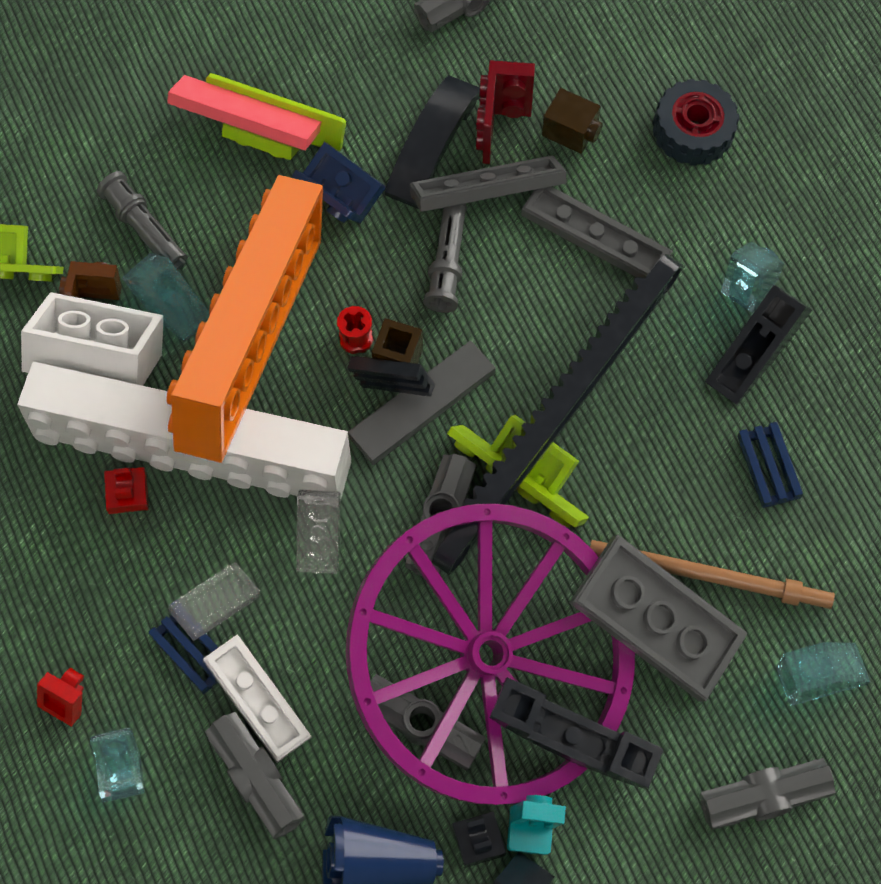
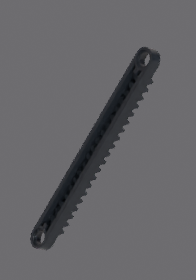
(562, 404)

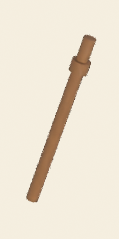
(789, 591)

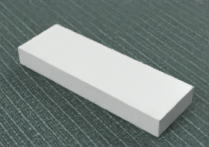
(257, 698)

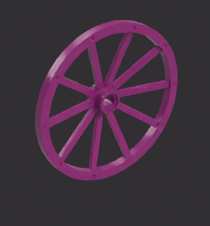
(362, 614)

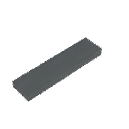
(487, 183)
(593, 231)
(410, 413)

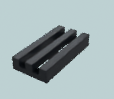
(391, 375)

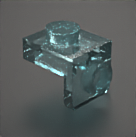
(117, 764)

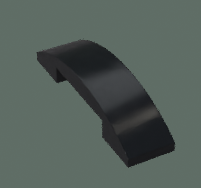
(431, 136)
(574, 736)

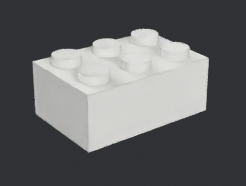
(93, 338)

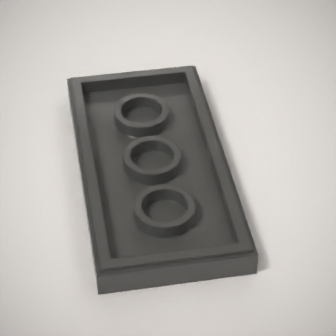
(658, 618)

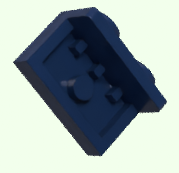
(345, 185)

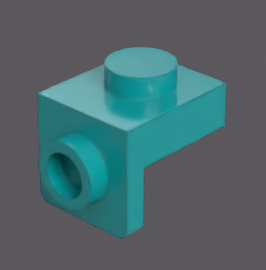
(533, 823)

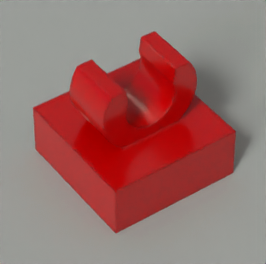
(126, 490)
(61, 696)

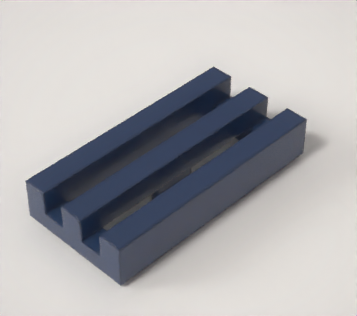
(760, 434)
(169, 625)

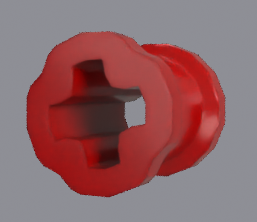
(353, 319)

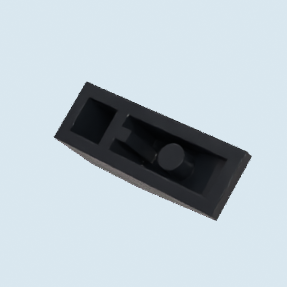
(758, 344)

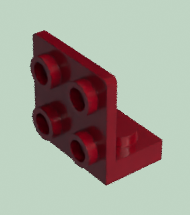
(504, 92)

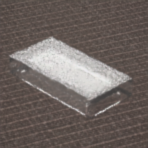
(214, 601)

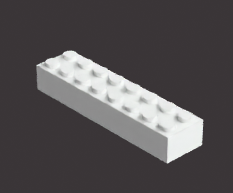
(134, 421)

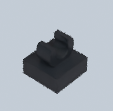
(479, 839)

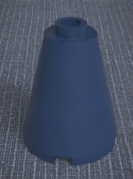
(377, 855)

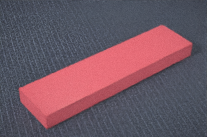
(244, 112)

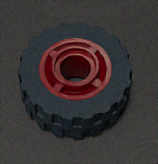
(699, 103)

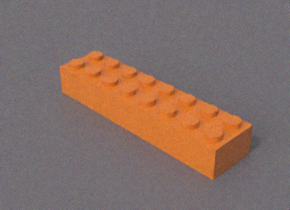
(245, 320)

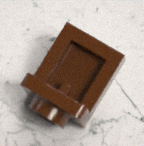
(91, 281)

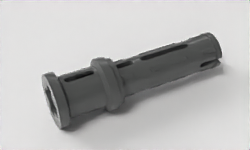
(132, 209)
(445, 269)

